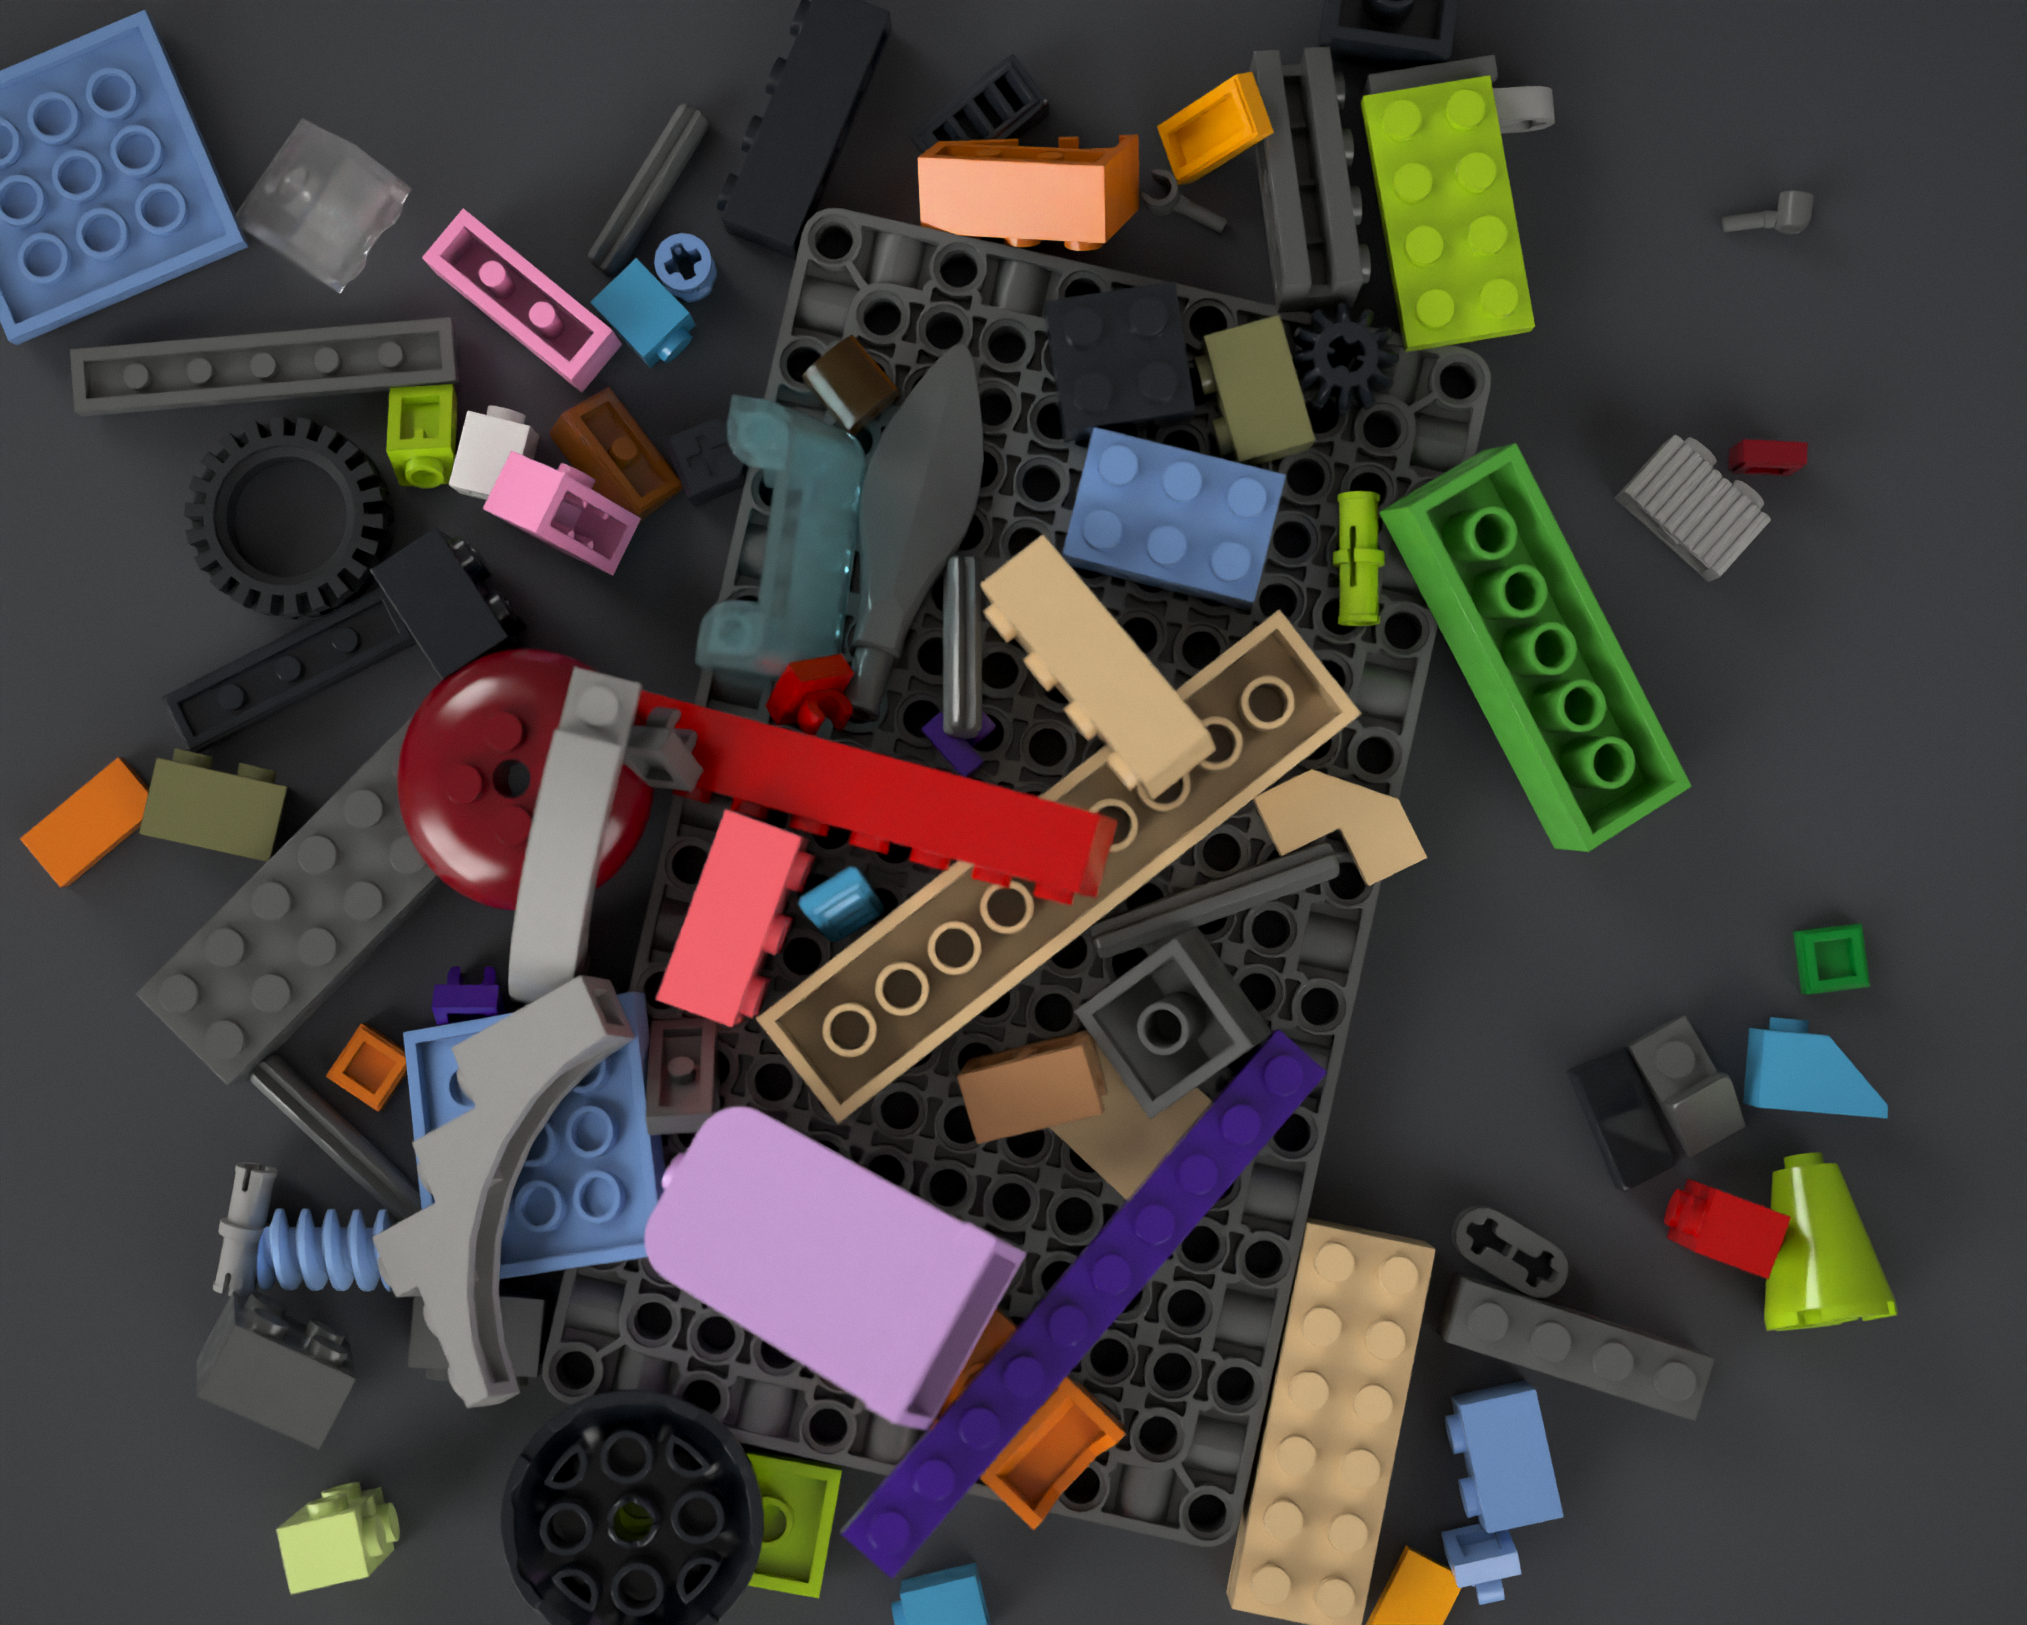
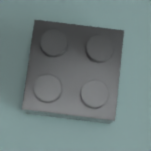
(276, 1368)

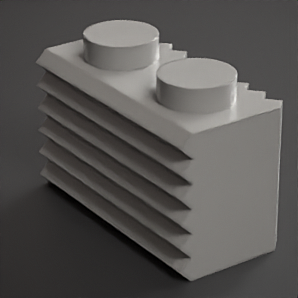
(1694, 506)

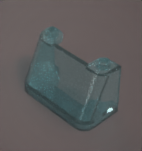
(808, 546)

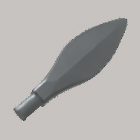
(913, 515)

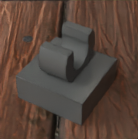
(662, 752)

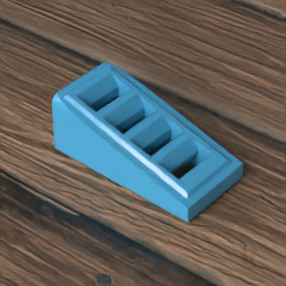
(842, 904)

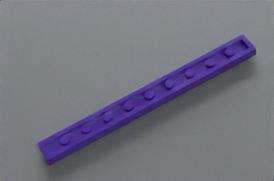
(1082, 1304)

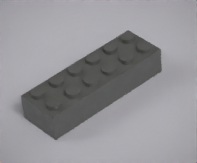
(297, 926)

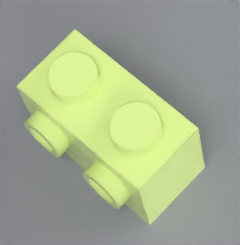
(337, 1537)

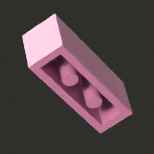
(522, 300)

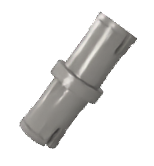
(244, 1227)

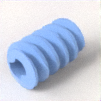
(320, 1252)

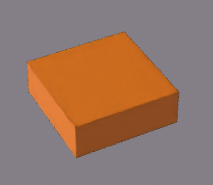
(370, 1067)

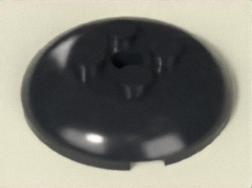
(645, 1449)

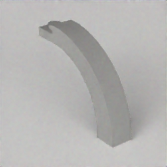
(569, 835)

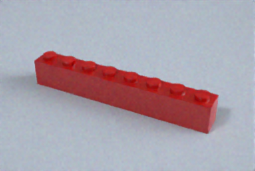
(894, 802)

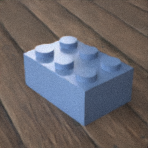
(1173, 519)

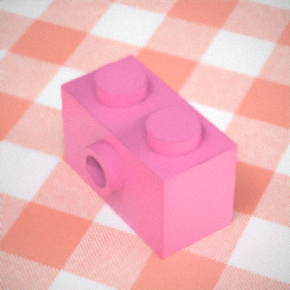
(562, 511)

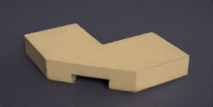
(1368, 821)

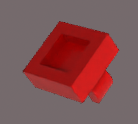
(811, 692)

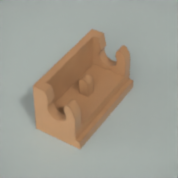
(1033, 1086)

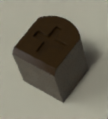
(850, 385)

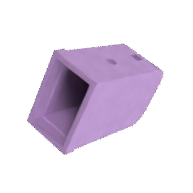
(828, 1262)

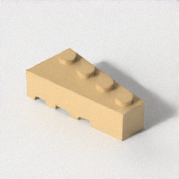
(1096, 668)

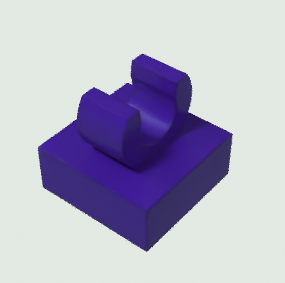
(958, 751)
(462, 1002)

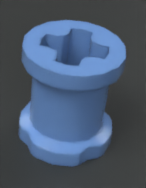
(667, 269)

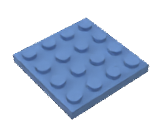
(101, 179)
(589, 1169)

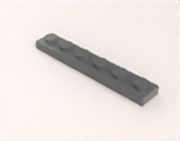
(264, 366)

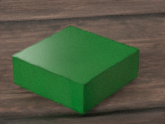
(1831, 958)

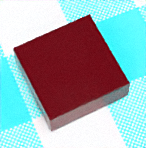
(1767, 457)

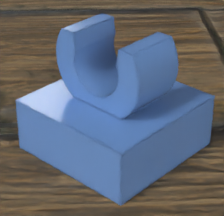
(1481, 1560)

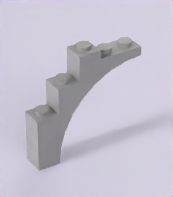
(471, 1164)

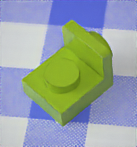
(422, 434)

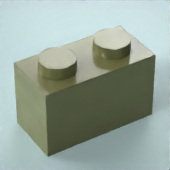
(1254, 393)
(214, 807)

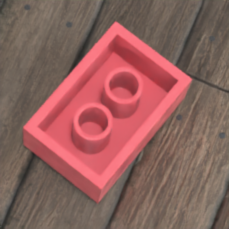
(736, 920)

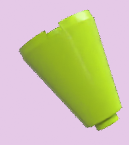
(1826, 1258)

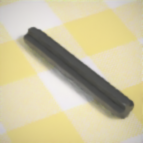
(1214, 900)
(337, 1137)

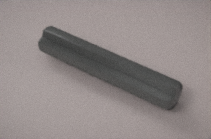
(649, 189)
(962, 647)

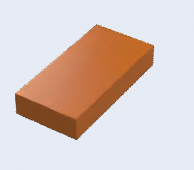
(89, 823)

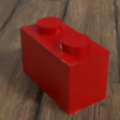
(1726, 1227)

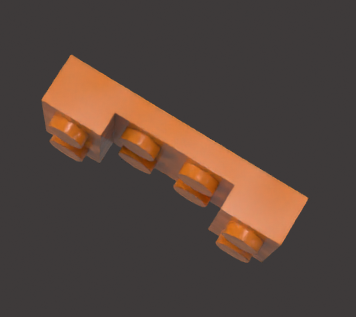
(1051, 1446)

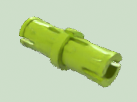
(1358, 558)

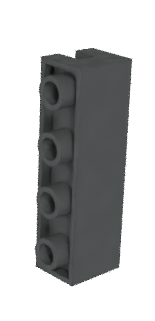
(1306, 184)

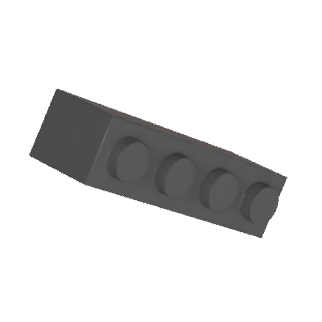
(1575, 1346)

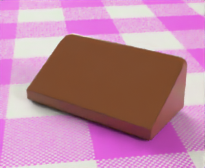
(615, 451)

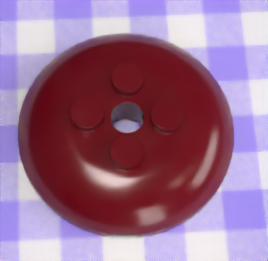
(458, 773)

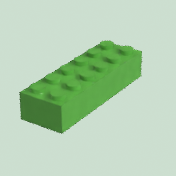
(1536, 648)

